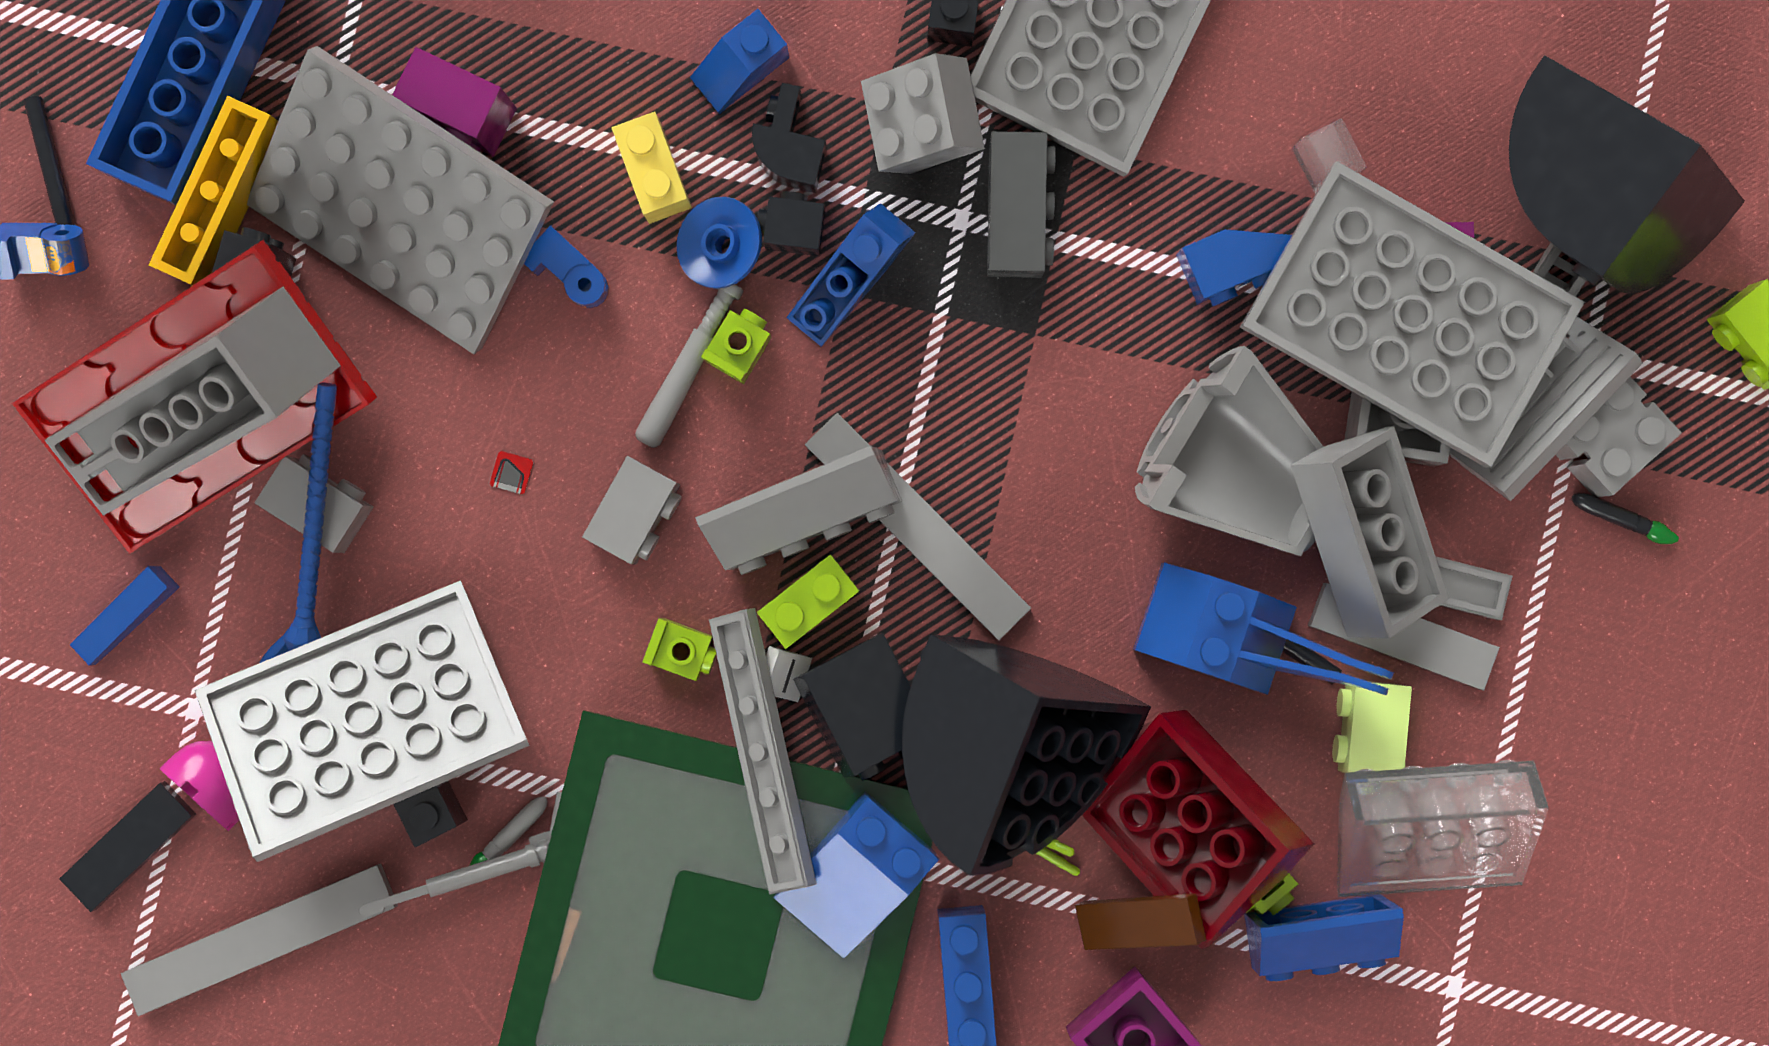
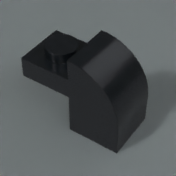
(785, 155)

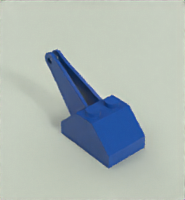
(1231, 633)

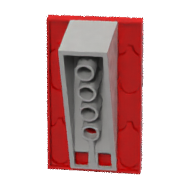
(193, 398)

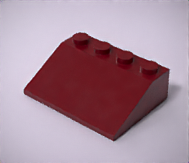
(1195, 822)

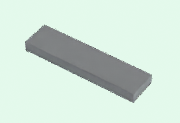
(1418, 644)

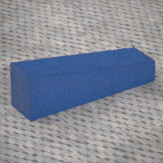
(124, 614)

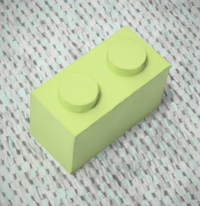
(1372, 728)

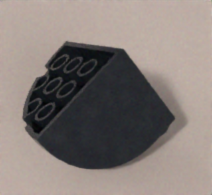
(1613, 182)
(1007, 748)

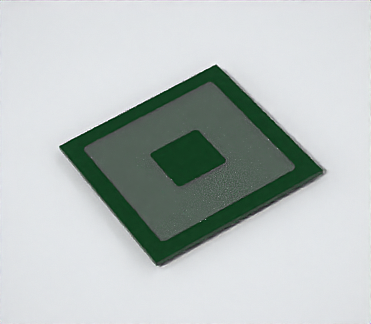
(663, 914)

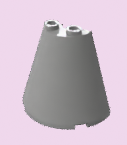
(1229, 456)

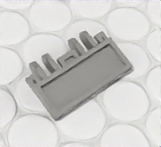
(1572, 390)

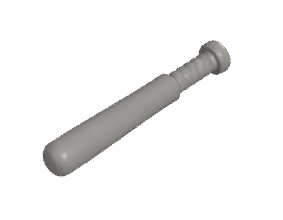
(682, 374)

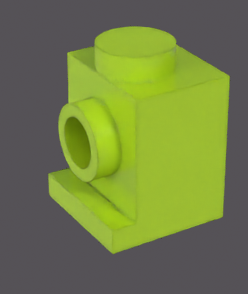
(740, 362)
(662, 644)

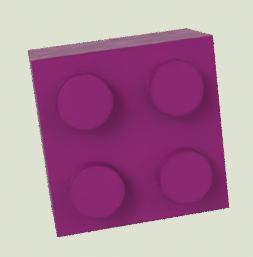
(456, 100)
(1130, 1016)

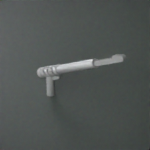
(530, 856)

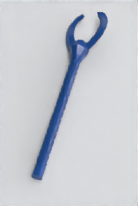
(303, 628)

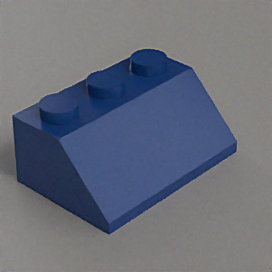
(1324, 936)

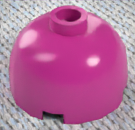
(200, 776)

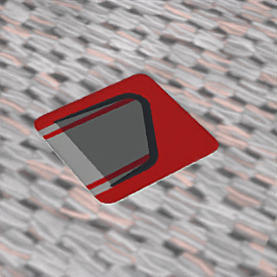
(511, 472)

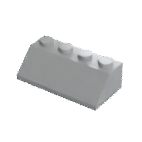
(801, 509)
(1370, 533)

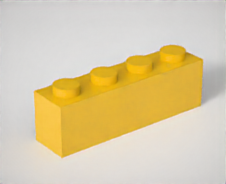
(215, 192)

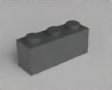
(1019, 204)

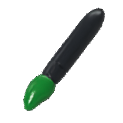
(1653, 530)

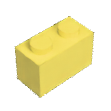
(651, 167)

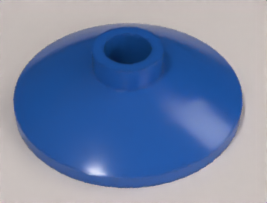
(702, 240)

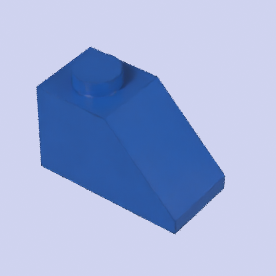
(740, 61)

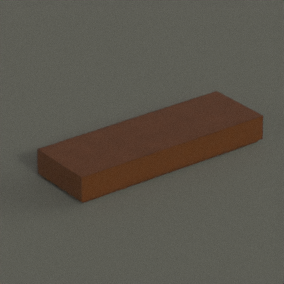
(1140, 922)

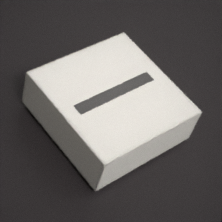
(783, 668)

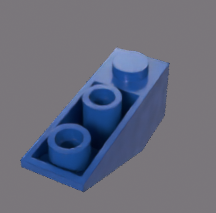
(1228, 261)
(850, 273)

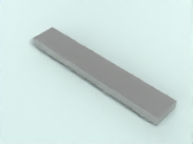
(932, 540)
(762, 751)
(255, 940)

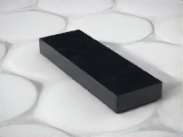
(127, 846)

